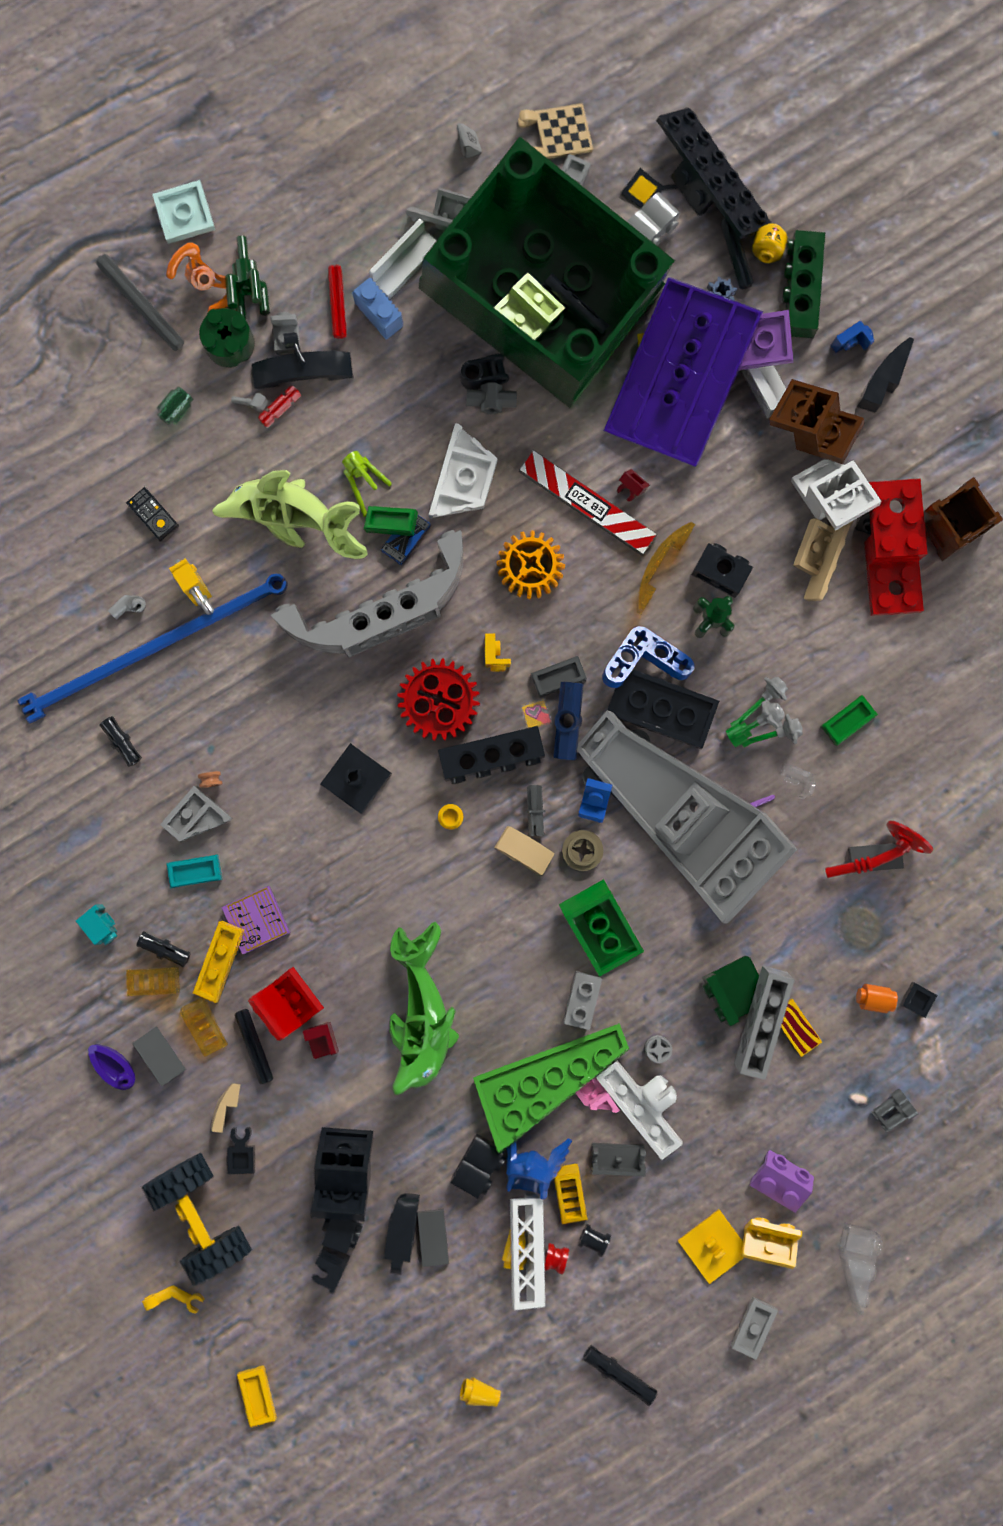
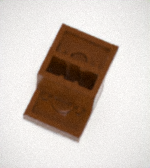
(817, 421)

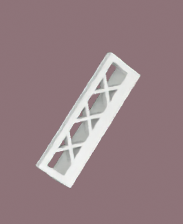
(534, 1252)

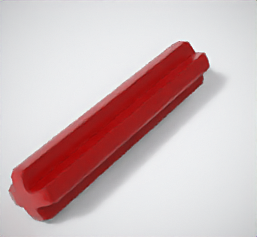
(337, 301)

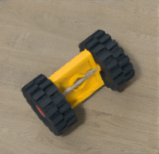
(213, 1254)

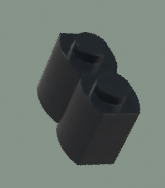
(477, 1166)

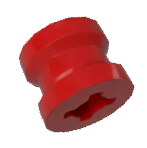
(555, 1258)

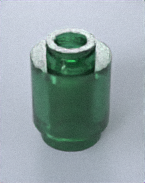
(174, 406)

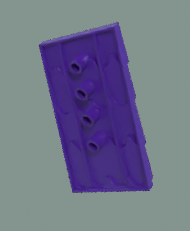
(683, 371)

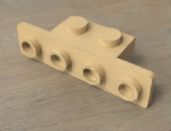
(819, 556)

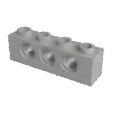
(764, 1022)

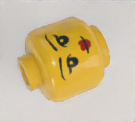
(769, 242)

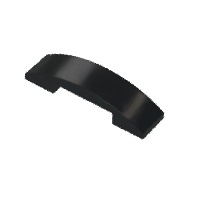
(287, 368)

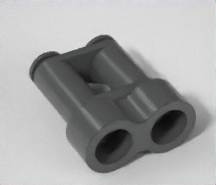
(904, 1108)

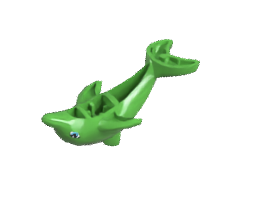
(427, 1030)

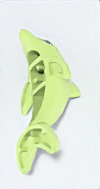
(290, 506)

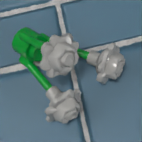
(771, 714)

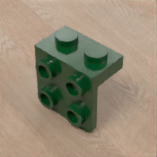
(732, 989)

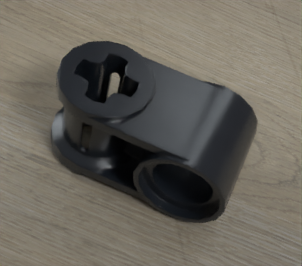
(486, 371)

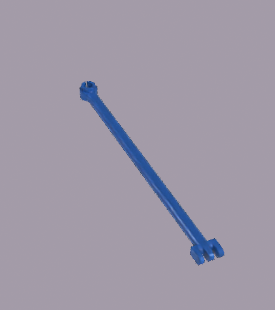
(149, 648)

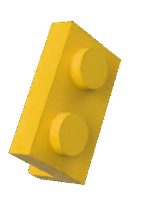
(771, 1242)

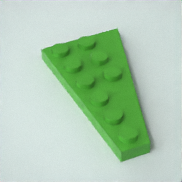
(533, 1087)

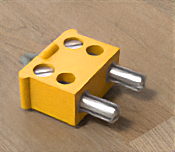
(192, 584)

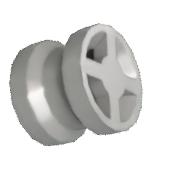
(658, 1053)

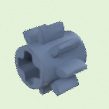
(723, 288)

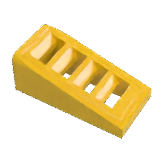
(567, 1177)

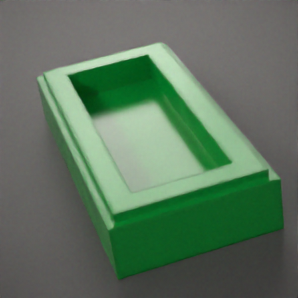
(390, 520)
(849, 720)

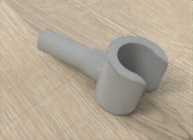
(257, 403)

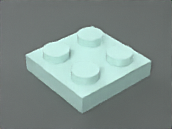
(183, 212)

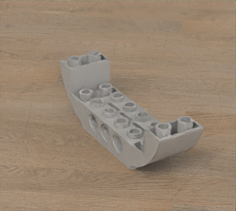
(342, 633)

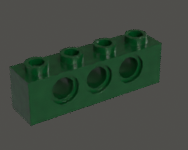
(809, 246)

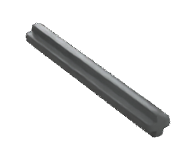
(140, 302)

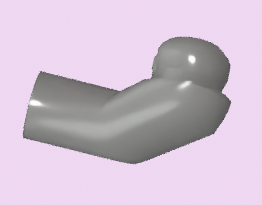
(127, 603)

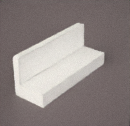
(402, 260)
(766, 387)

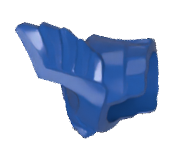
(533, 1171)

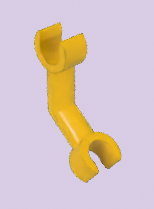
(172, 1291)

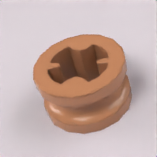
(210, 779)

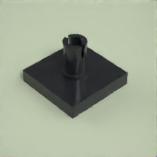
(356, 778)

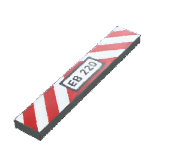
(587, 502)

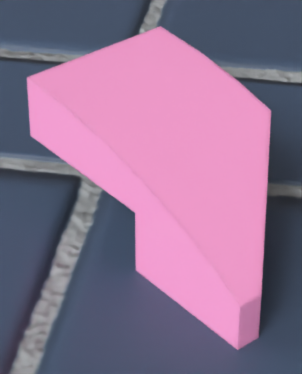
(596, 1097)

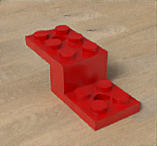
(896, 548)

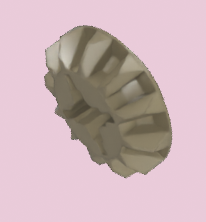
(592, 843)

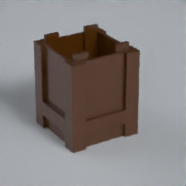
(969, 512)

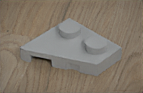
(194, 815)

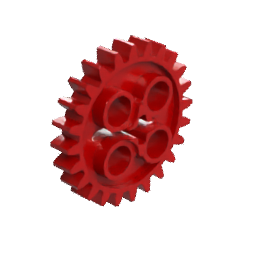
(448, 678)

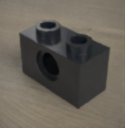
(728, 583)

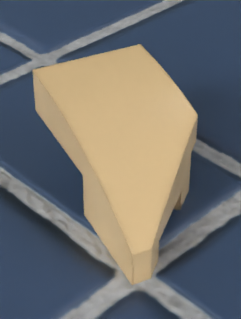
(228, 1098)

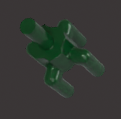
(246, 282)
(714, 615)

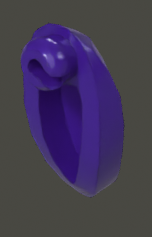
(111, 1066)

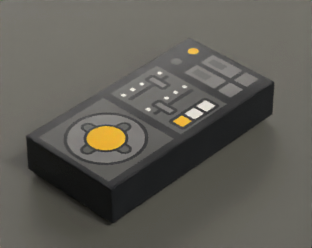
(152, 514)

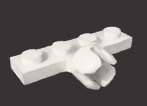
(643, 1106)

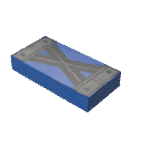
(400, 546)

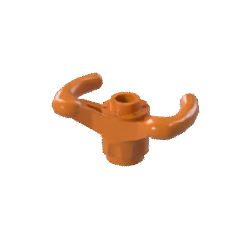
(197, 272)

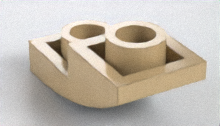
(524, 850)

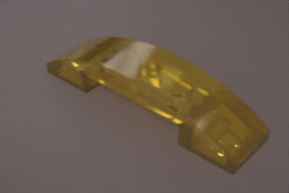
(675, 540)

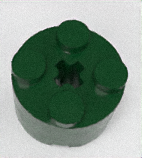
(234, 327)

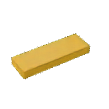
(218, 961)

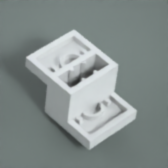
(836, 492)

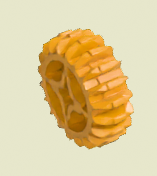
(538, 571)

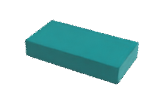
(194, 871)

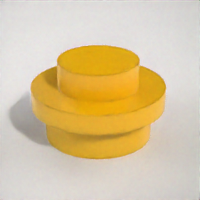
(450, 816)

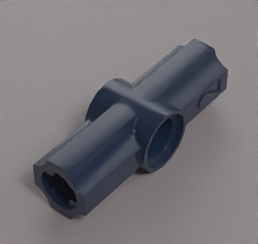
(569, 703)

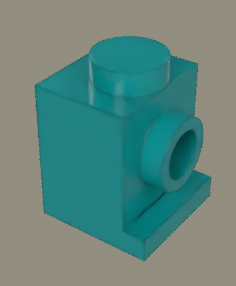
(98, 926)

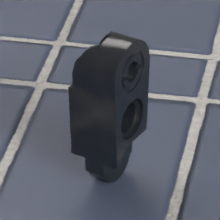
(401, 1231)

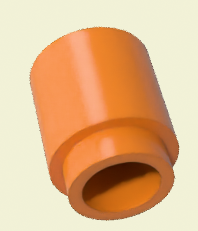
(876, 998)

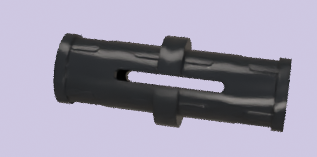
(120, 741)
(163, 949)

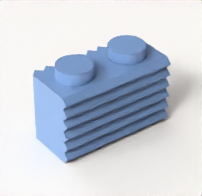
(378, 308)

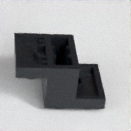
(342, 1174)

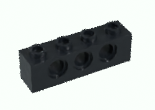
(528, 738)

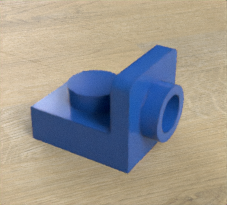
(855, 334)
(595, 800)

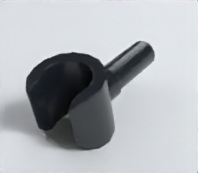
(291, 341)

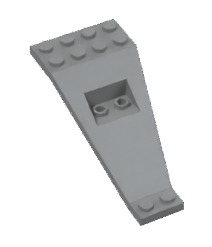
(721, 848)

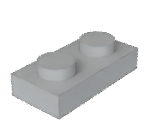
(754, 1328)

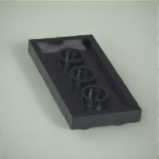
(664, 708)

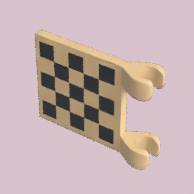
(560, 130)

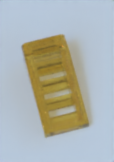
(173, 981)
(190, 1021)

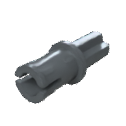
(535, 810)

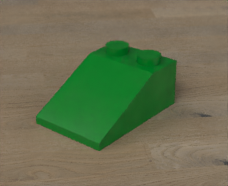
(601, 927)

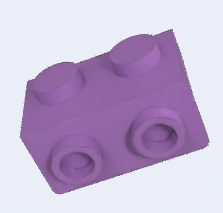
(783, 1181)

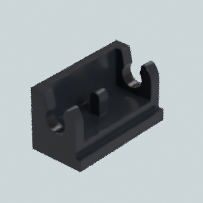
(333, 1264)

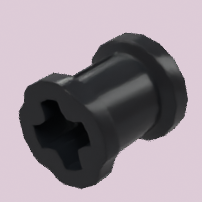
(594, 1240)

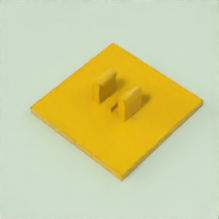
(713, 1246)

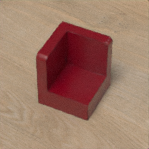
(321, 1040)

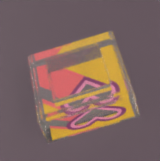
(536, 713)

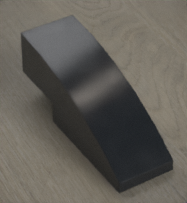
(885, 377)

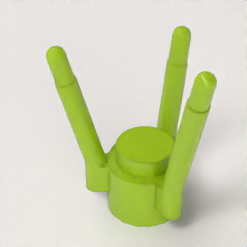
(358, 466)

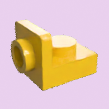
(492, 649)

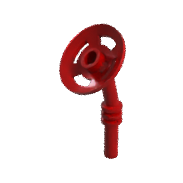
(906, 840)

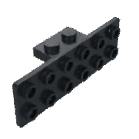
(707, 175)

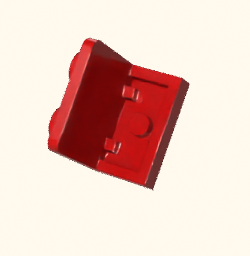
(285, 1004)

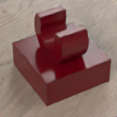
(634, 483)

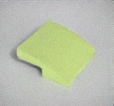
(530, 307)

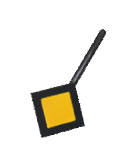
(643, 187)

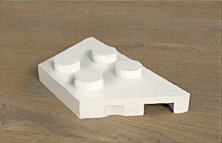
(464, 476)

